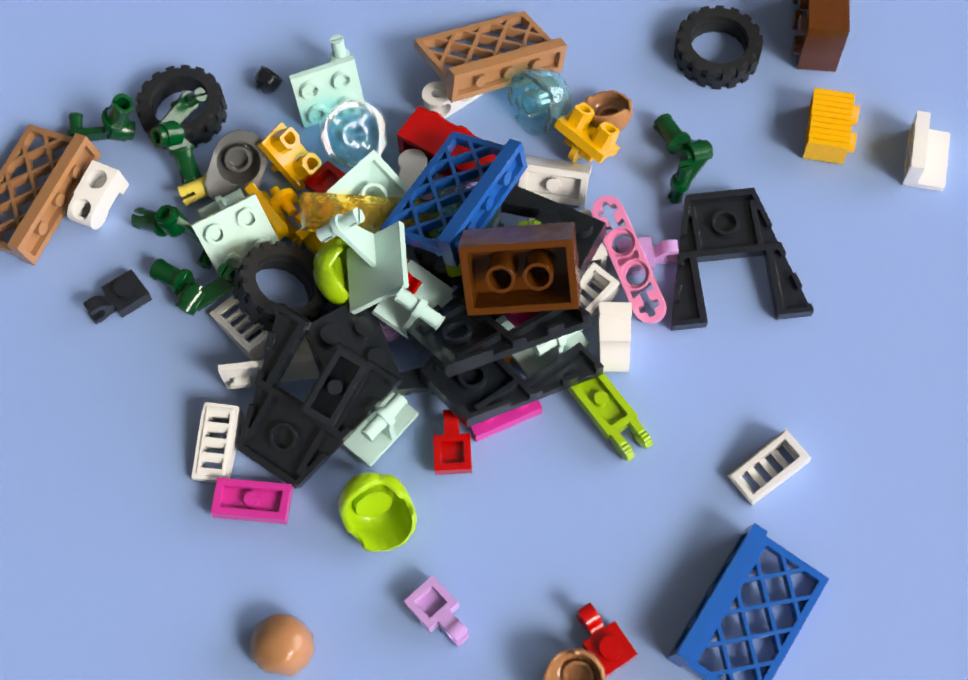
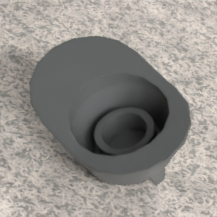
(235, 164)

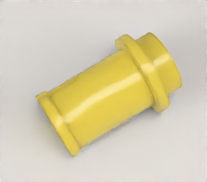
(193, 190)

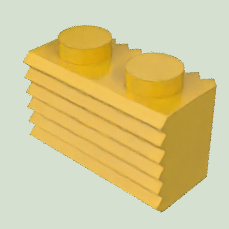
(830, 126)

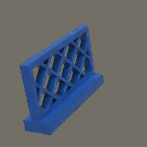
(478, 201)
(726, 589)

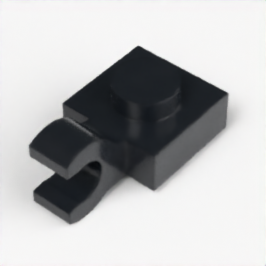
(121, 295)

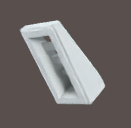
(602, 280)
(252, 349)
(211, 413)
(791, 446)

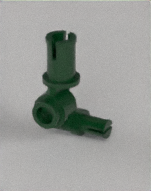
(114, 119)
(170, 134)
(692, 154)
(168, 221)
(190, 294)

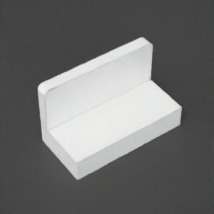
(926, 155)
(557, 180)

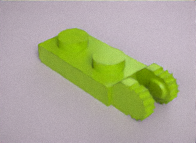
(610, 414)

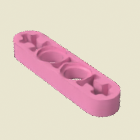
(633, 257)

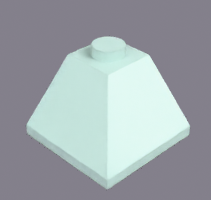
(371, 178)

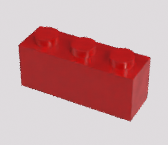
(428, 132)

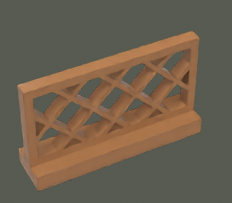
(495, 69)
(50, 199)

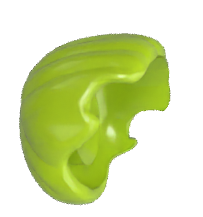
(331, 271)
(377, 511)

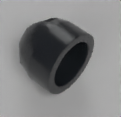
(267, 80)

